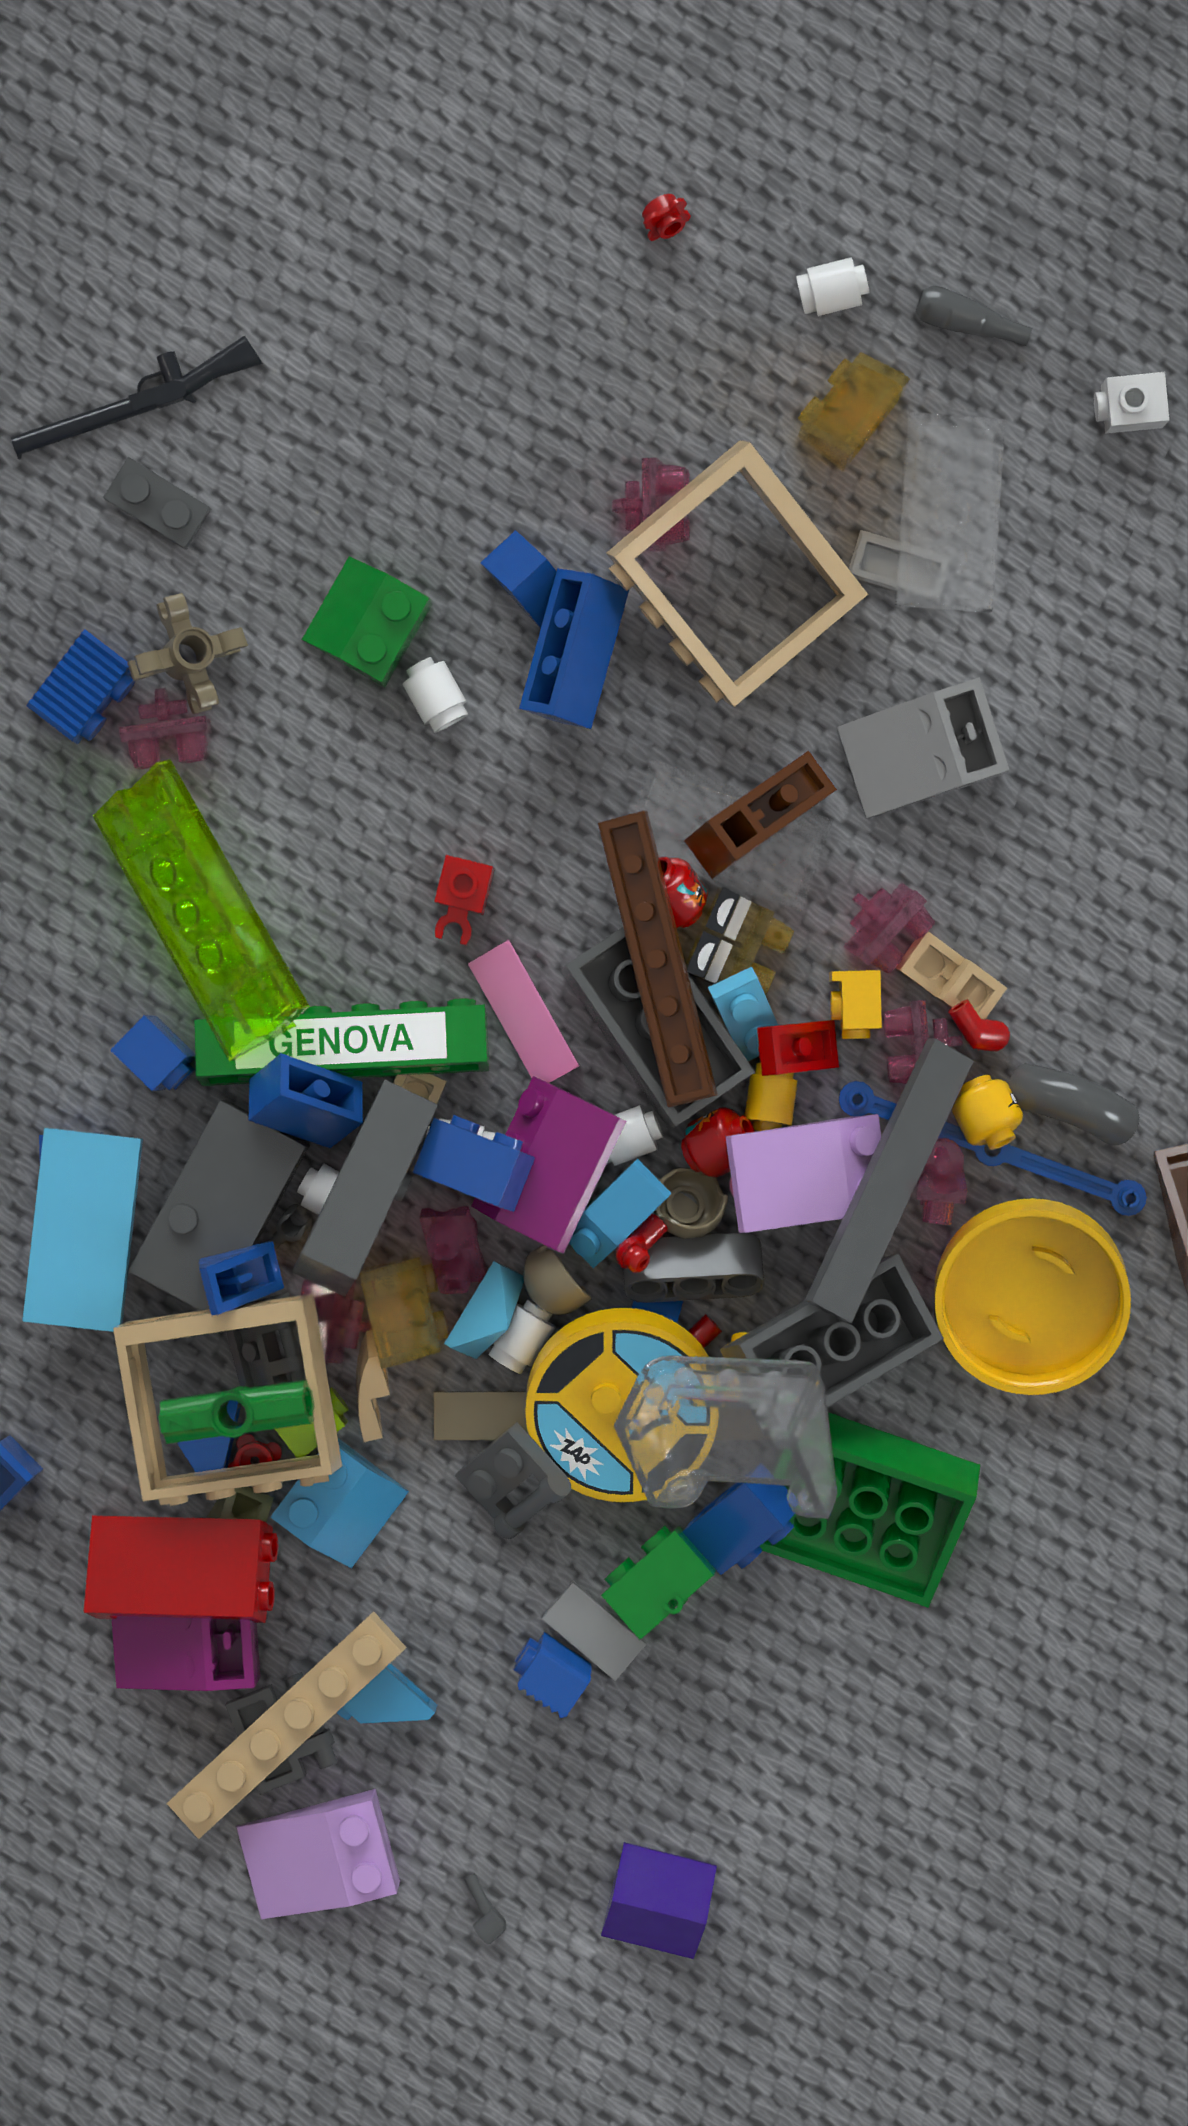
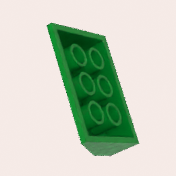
(891, 1516)

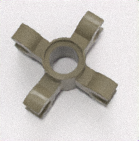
(199, 689)

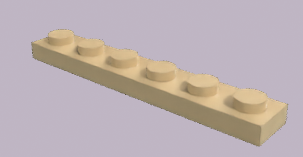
(286, 1725)

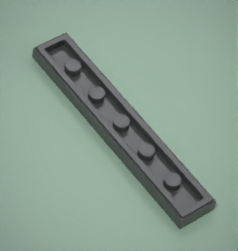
(889, 1180)

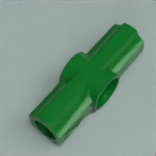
(208, 1416)

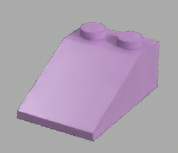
(799, 1171)
(320, 1857)

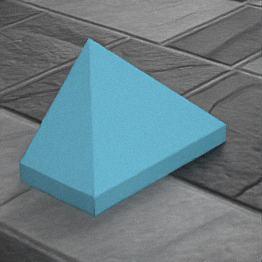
(487, 1312)

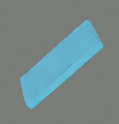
(82, 1229)

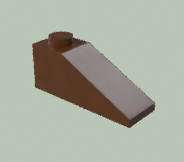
(759, 814)

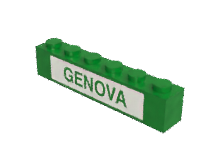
(362, 1042)

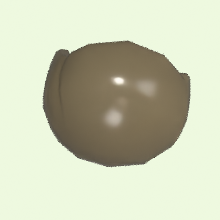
(685, 1216)
(551, 1284)

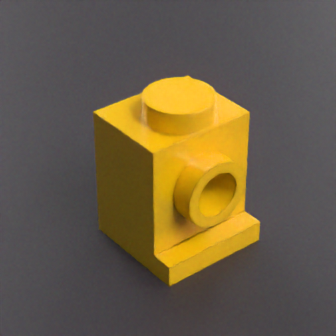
(856, 1002)

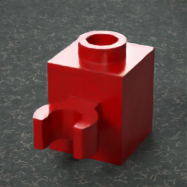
(463, 889)

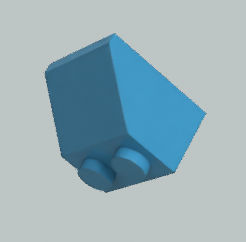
(343, 1512)

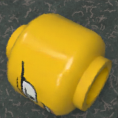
(987, 1112)

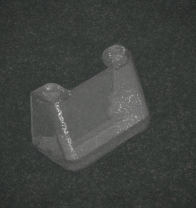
(729, 1423)

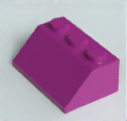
(570, 1153)

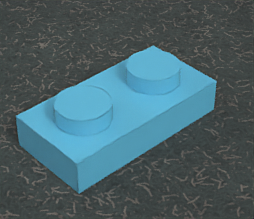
(743, 1009)

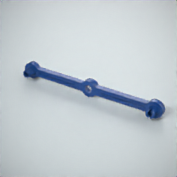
(1125, 1196)

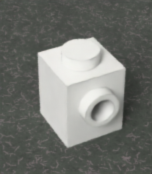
(1132, 402)

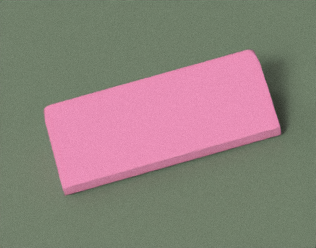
(523, 1013)

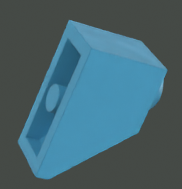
(617, 1213)
(389, 1699)

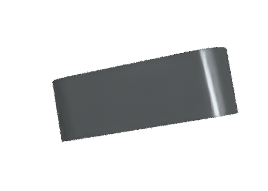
(698, 1269)

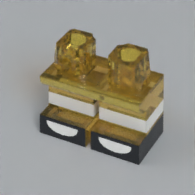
(742, 923)

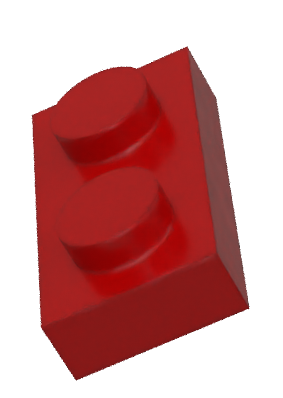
(798, 1047)

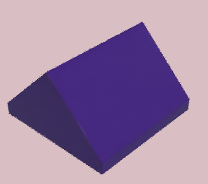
(659, 1900)

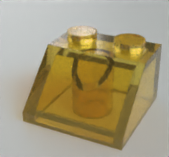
(852, 409)
(403, 1310)

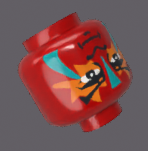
(685, 891)
(706, 1141)

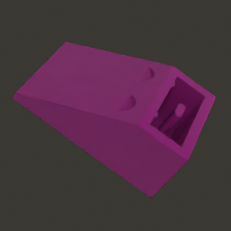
(185, 1653)

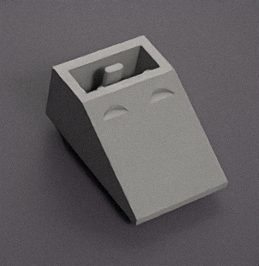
(923, 748)

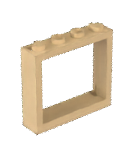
(783, 506)
(222, 1482)

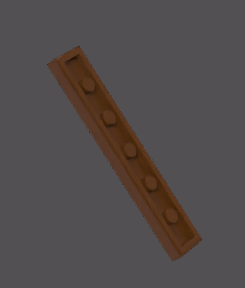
(657, 959)

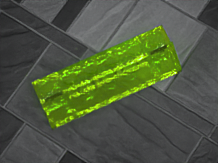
(201, 911)

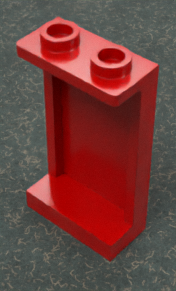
(180, 1568)

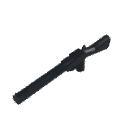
(176, 388)

